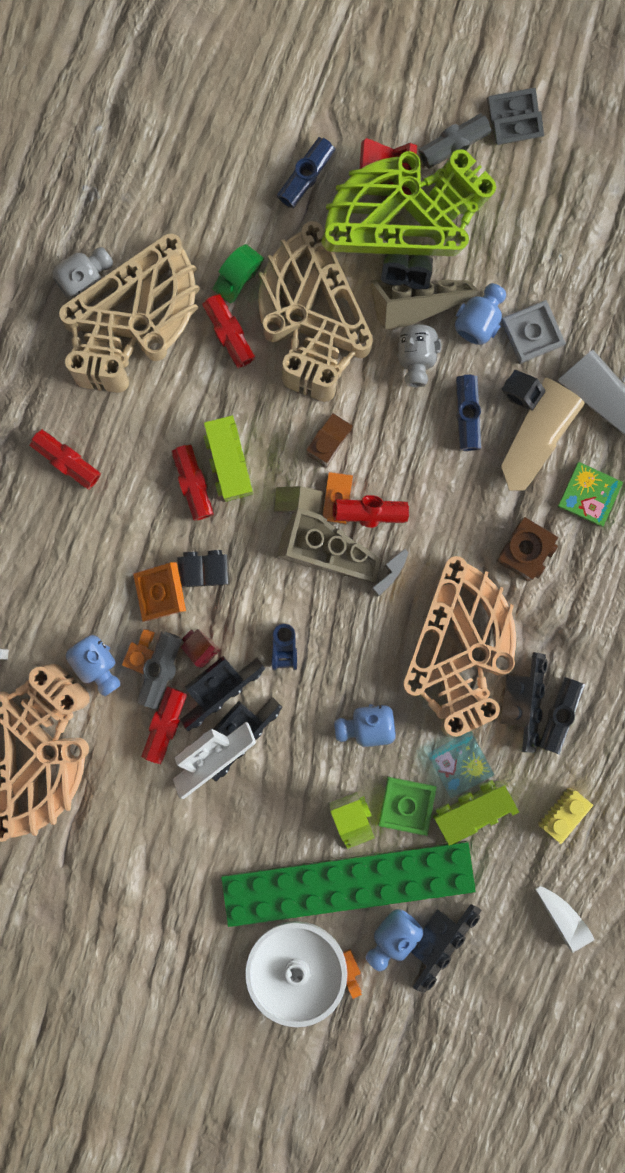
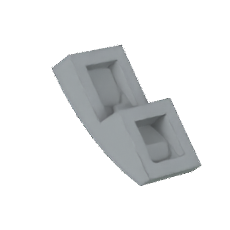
(394, 567)

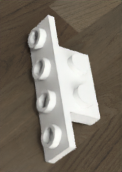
(209, 756)

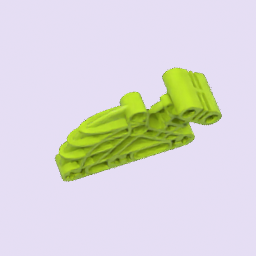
(455, 193)

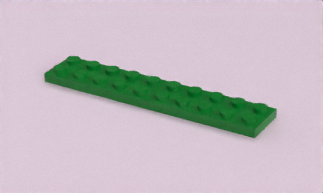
(348, 883)

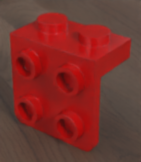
(373, 151)

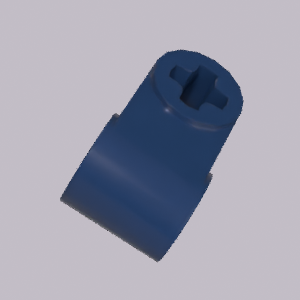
(284, 649)

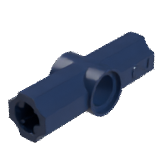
(313, 161)
(468, 427)

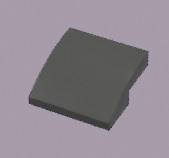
(515, 116)

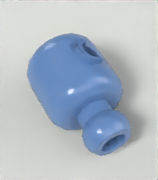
(481, 316)
(92, 663)
(369, 726)
(394, 939)

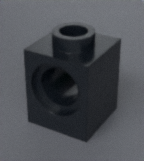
(523, 390)

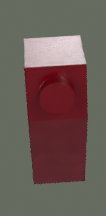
(199, 648)

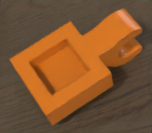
(139, 653)
(352, 971)

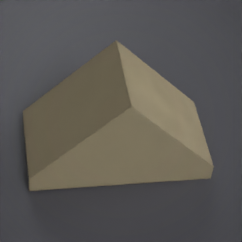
(294, 497)

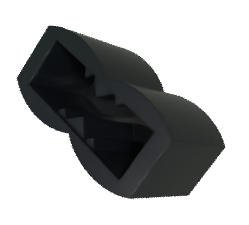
(407, 269)
(203, 570)

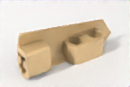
(540, 434)

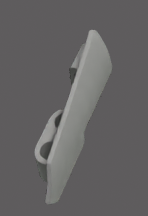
(598, 388)

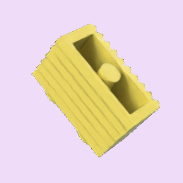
(565, 815)

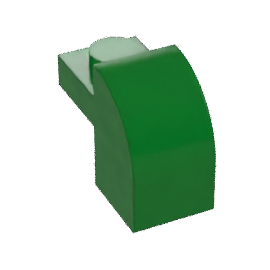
(236, 271)

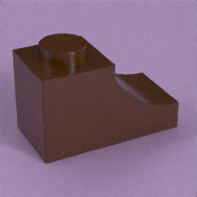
(329, 440)

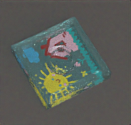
(460, 764)

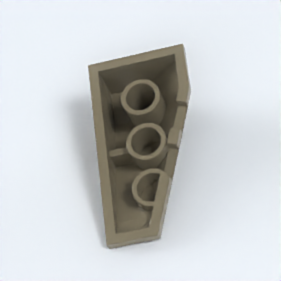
(404, 306)
(320, 545)

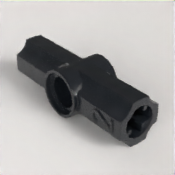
(566, 699)

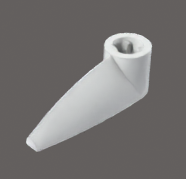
(568, 923)

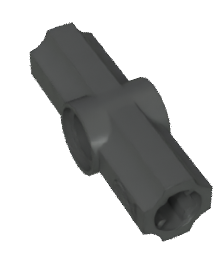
(453, 139)
(155, 682)

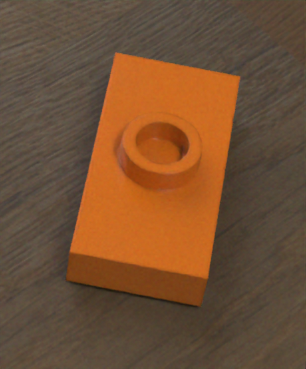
(337, 488)

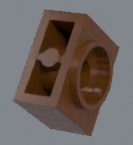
(541, 545)

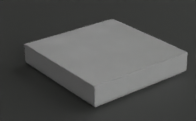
(533, 331)

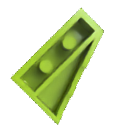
(227, 459)
(474, 811)
(351, 819)

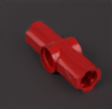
(228, 331)
(65, 459)
(192, 482)
(370, 511)
(164, 725)

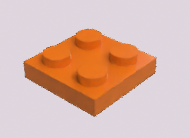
(159, 592)

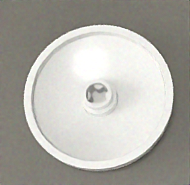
(296, 974)

